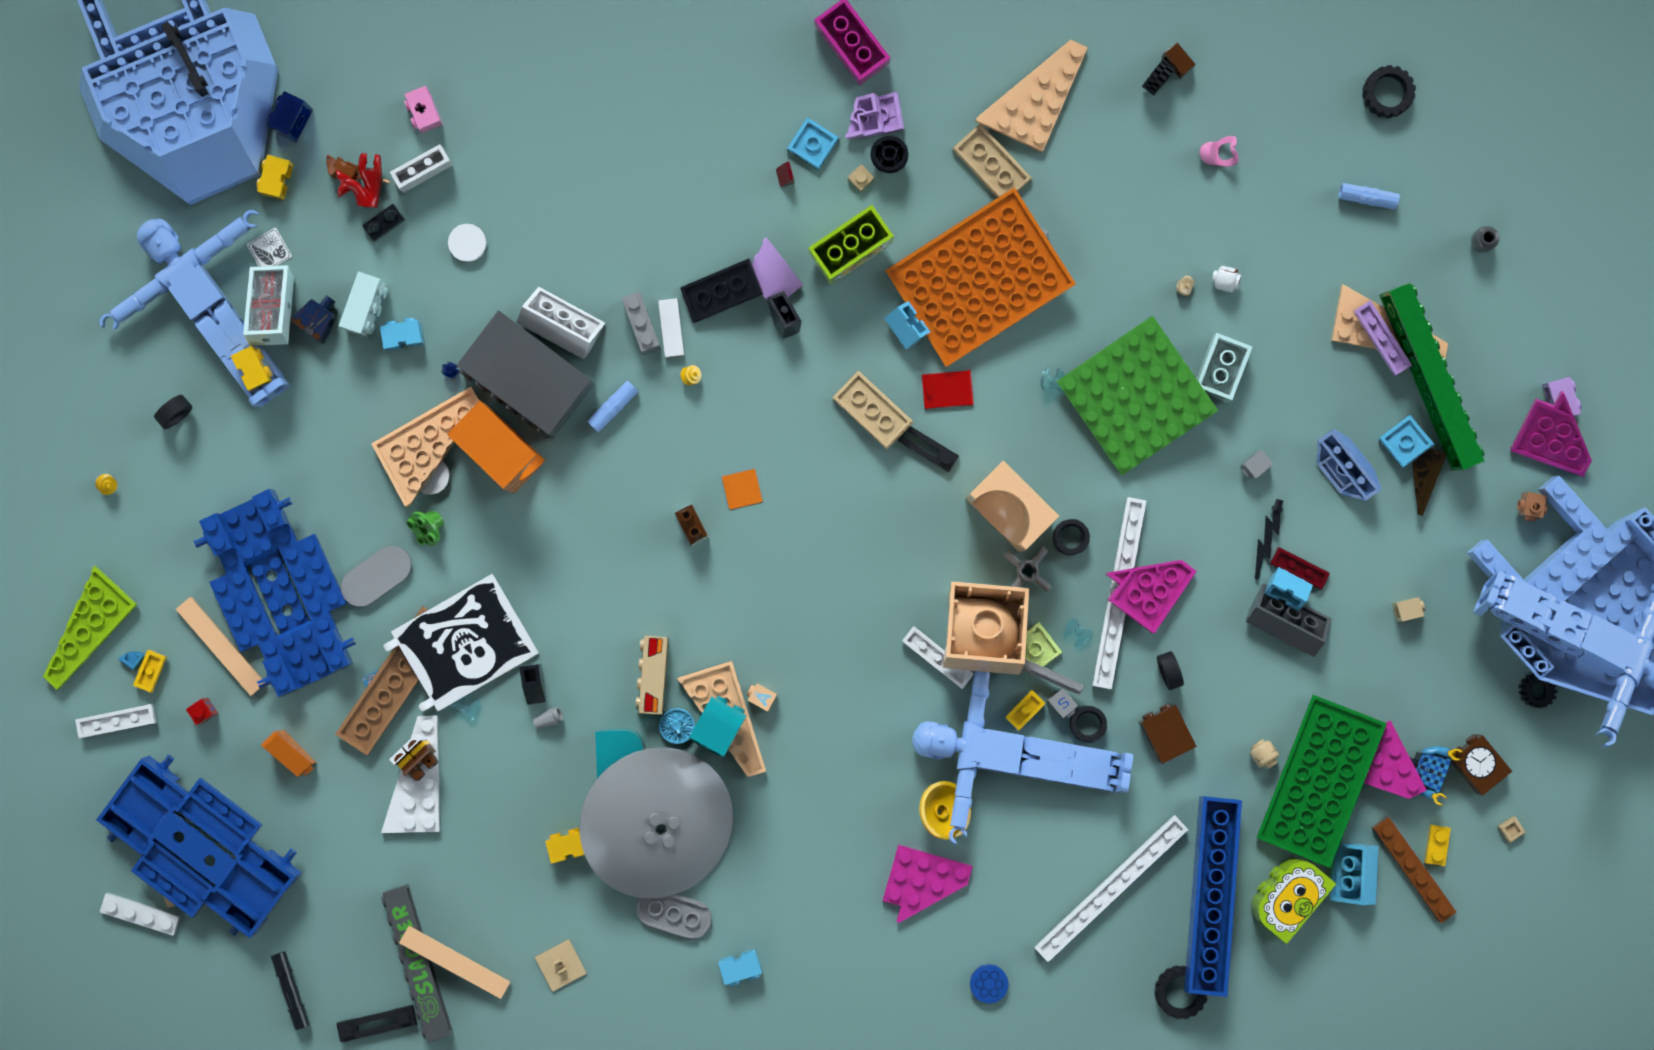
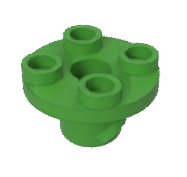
(426, 527)

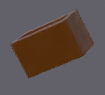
(1179, 59)

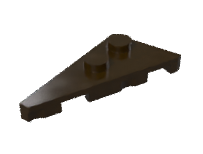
(1425, 473)

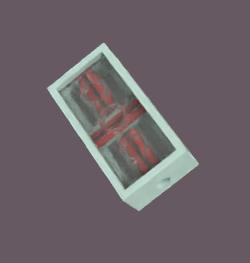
(268, 305)

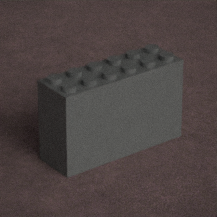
(525, 375)

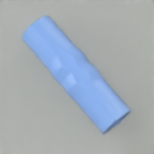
(1369, 196)
(612, 406)

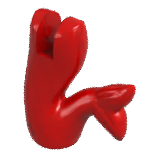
(372, 180)

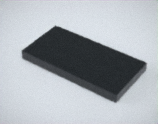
(721, 290)

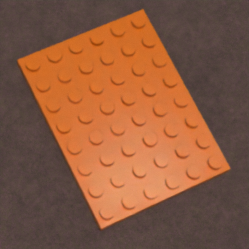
(981, 276)

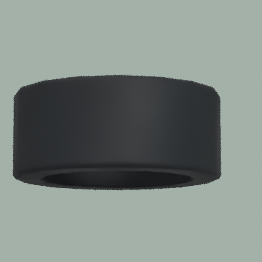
(173, 411)
(1085, 537)
(1170, 670)
(1088, 709)

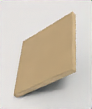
(560, 965)

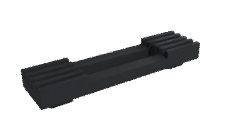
(198, 81)
(945, 457)
(349, 1029)

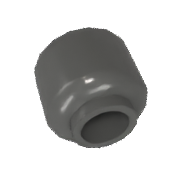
(1485, 239)

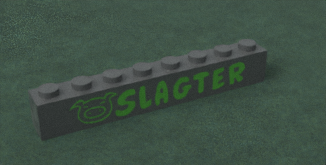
(419, 970)

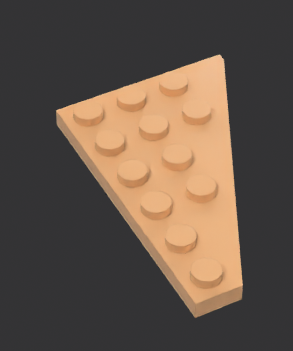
(1033, 104)
(420, 445)

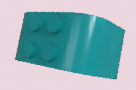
(718, 726)
(614, 745)

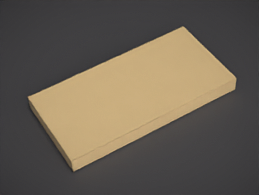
(991, 162)
(872, 410)

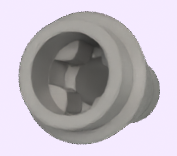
(549, 718)

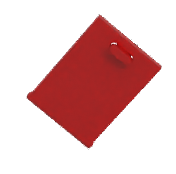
(947, 389)

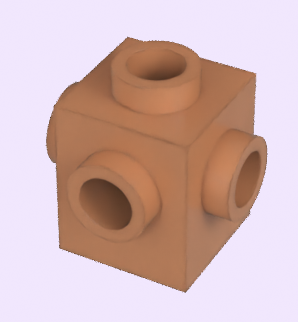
(1532, 506)

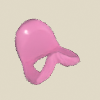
(1210, 156)

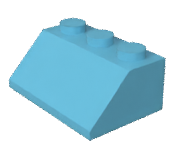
(1355, 874)

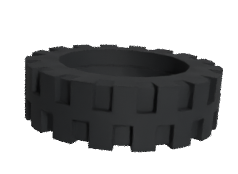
(1402, 77)
(1175, 1012)

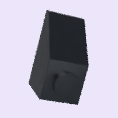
(784, 315)

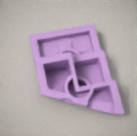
(875, 116)
(774, 272)

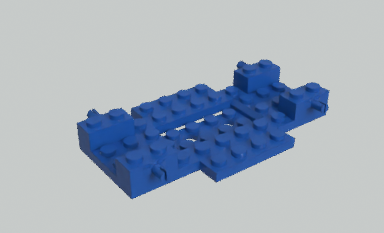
(253, 537)
(236, 889)

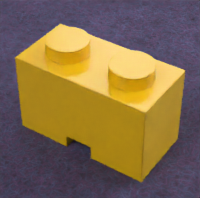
(274, 176)
(253, 368)
(561, 846)

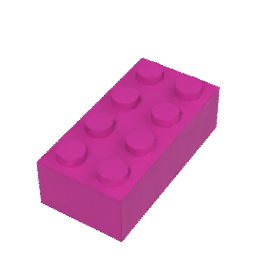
(852, 41)

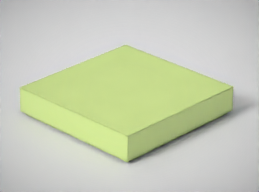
(1040, 646)

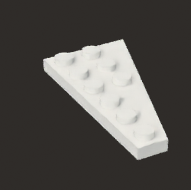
(417, 803)

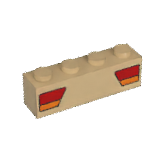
(653, 674)

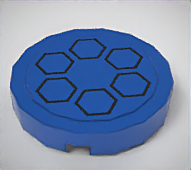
(989, 983)

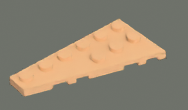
(1348, 328)
(723, 681)

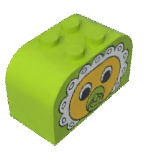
(851, 245)
(1290, 897)

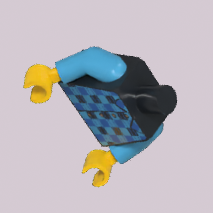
(1432, 768)

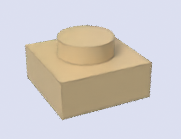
(861, 178)

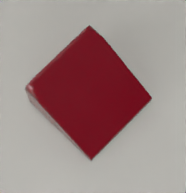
(785, 174)

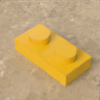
(150, 671)
(1025, 710)
(1437, 845)

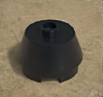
(889, 154)

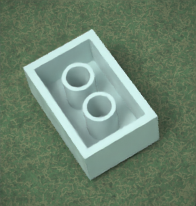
(363, 305)
(1223, 367)

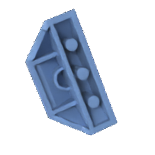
(1346, 466)

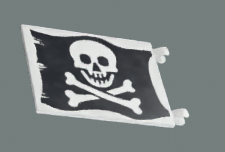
(463, 643)

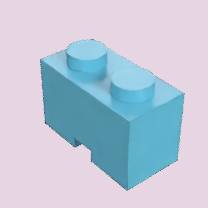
(906, 325)
(397, 334)
(1288, 588)
(737, 969)

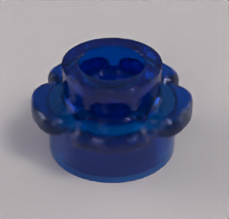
(450, 370)

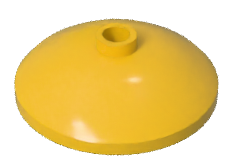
(941, 797)

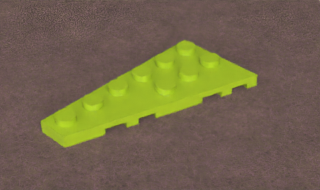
(90, 624)

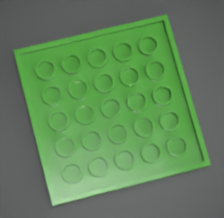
(1137, 395)

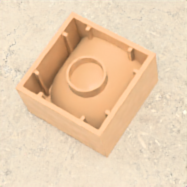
(1012, 507)
(986, 628)

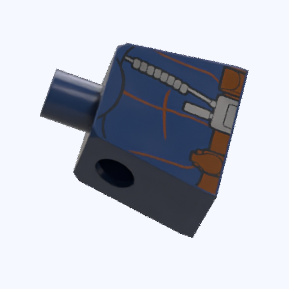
(316, 318)

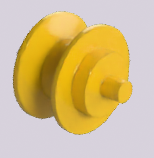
(690, 375)
(106, 484)

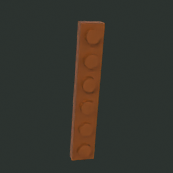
(1414, 869)

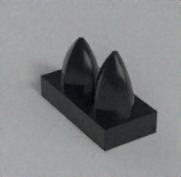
(383, 222)

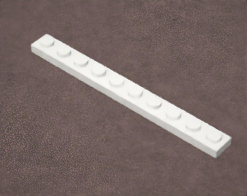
(1114, 617)
(1111, 888)

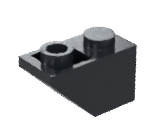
(533, 684)

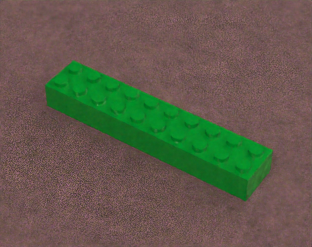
(1432, 377)

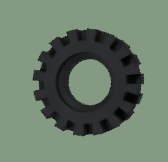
(1158, 77)
(1527, 695)

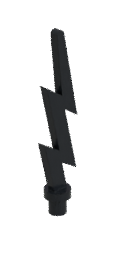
(1269, 525)

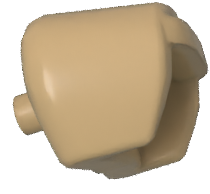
(1185, 286)

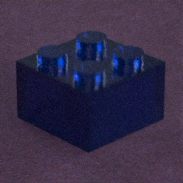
(289, 116)

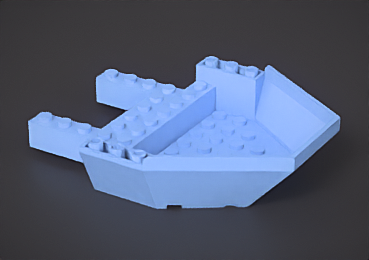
(156, 117)
(1595, 570)

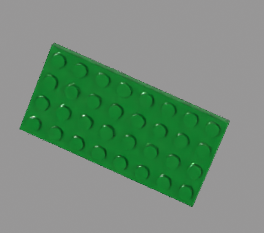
(1321, 781)

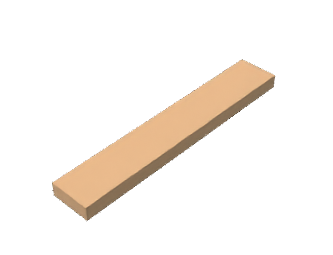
(220, 645)
(454, 962)

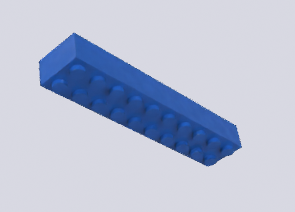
(1213, 896)

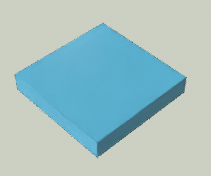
(812, 143)
(1406, 441)

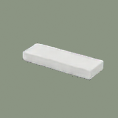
(671, 328)

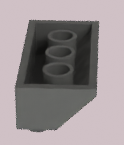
(1302, 628)

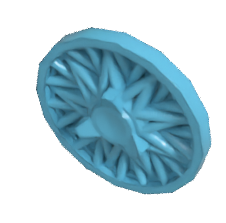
(676, 725)

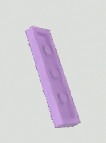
(1382, 338)

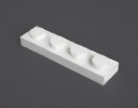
(934, 655)
(115, 721)
(140, 914)

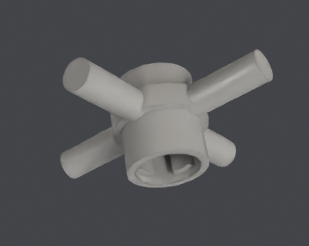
(1035, 569)

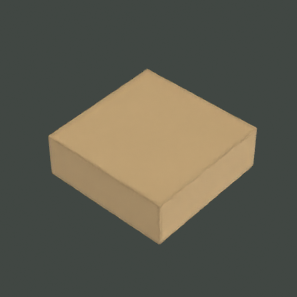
(1511, 829)

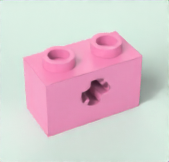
(422, 98)

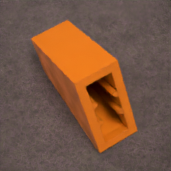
(289, 753)

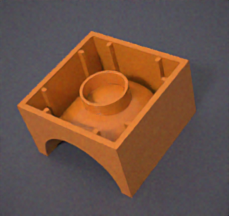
(496, 447)

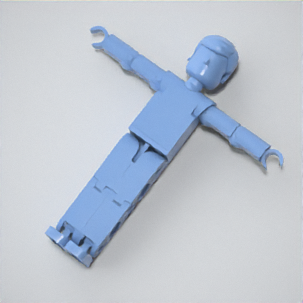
(199, 296)
(1580, 635)
(1006, 754)

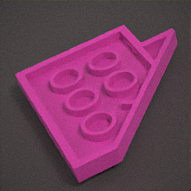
(1553, 437)
(1150, 591)
(1393, 768)
(922, 880)

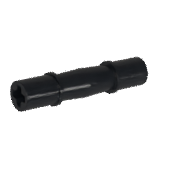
(290, 990)

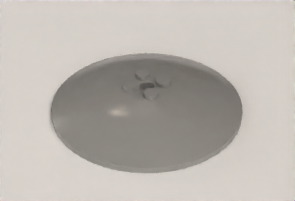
(638, 796)

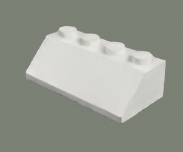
(560, 322)

